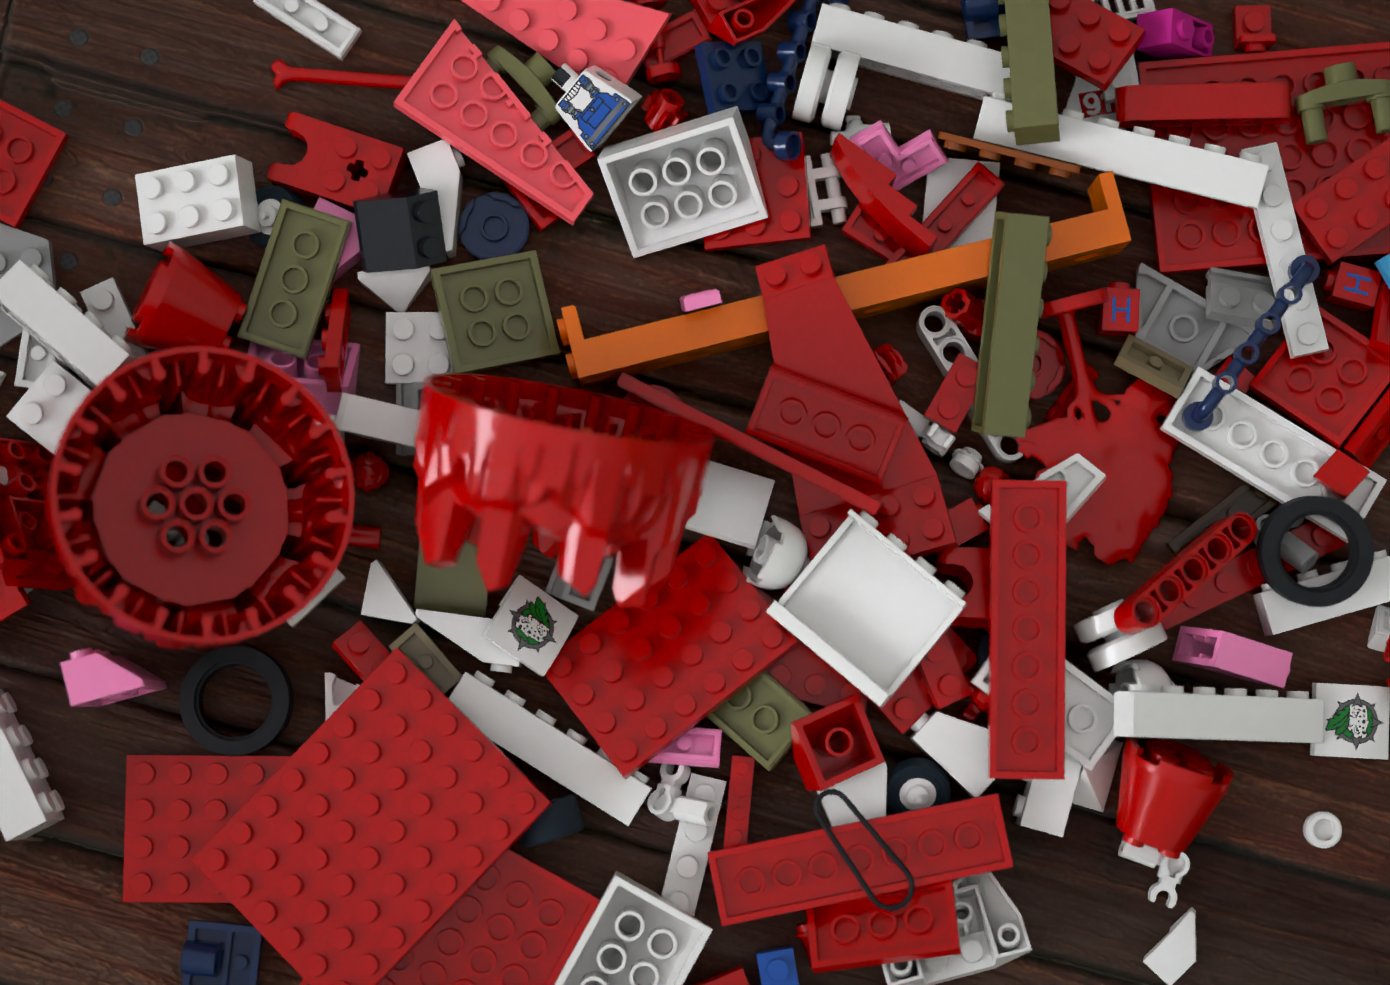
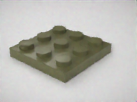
(494, 312)

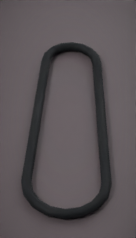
(854, 870)

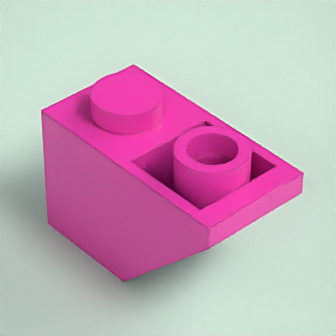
(1175, 35)

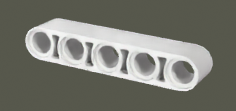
(952, 336)

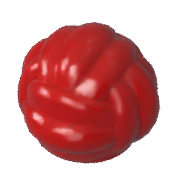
(369, 471)
(982, 482)

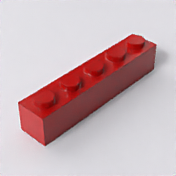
(738, 801)

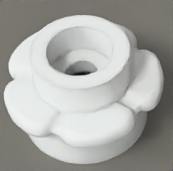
(966, 462)

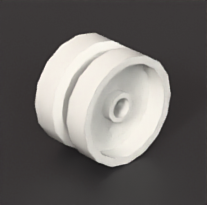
(826, 86)
(1117, 644)

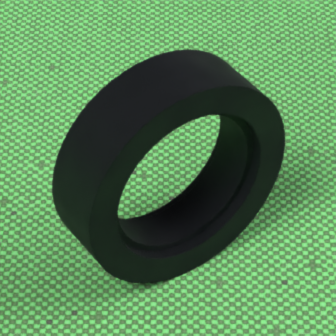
(1360, 551)
(192, 700)

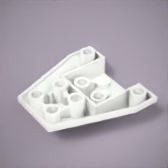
(988, 932)

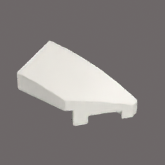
(1176, 950)

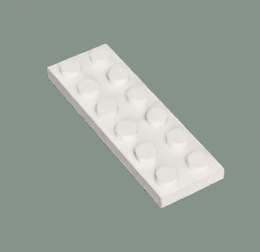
(1264, 449)

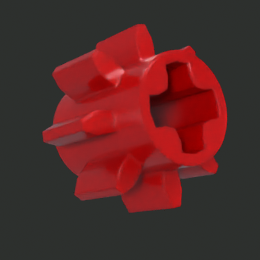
(664, 109)

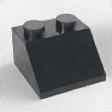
(400, 230)

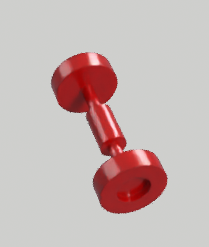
(663, 71)

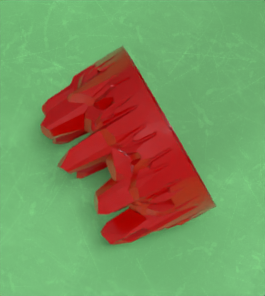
(274, 459)
(568, 462)

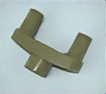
(533, 78)
(1343, 89)

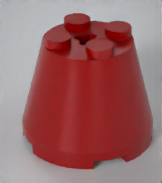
(184, 305)
(1167, 794)

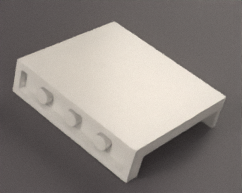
(868, 607)

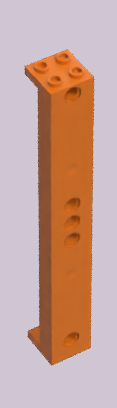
(866, 292)

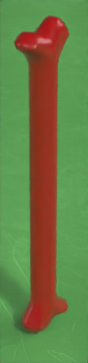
(287, 74)

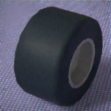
(556, 822)

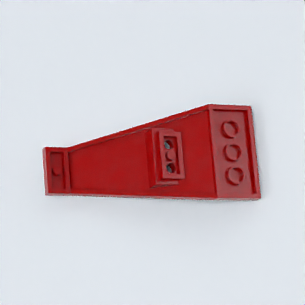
(821, 340)

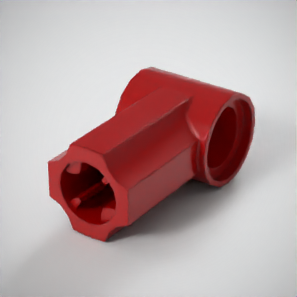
(965, 312)

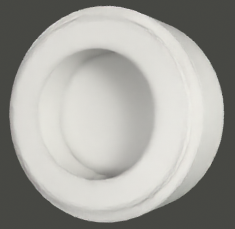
(1322, 829)

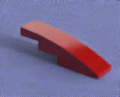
(874, 189)

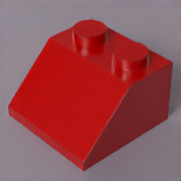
(834, 744)

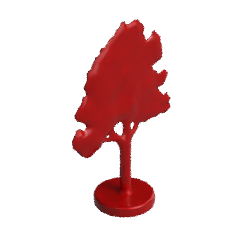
(1124, 447)

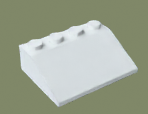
(684, 182)
(635, 940)

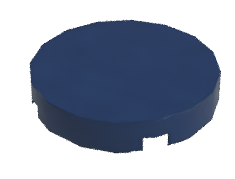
(494, 226)

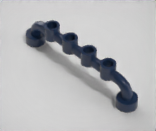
(787, 144)
(1301, 272)

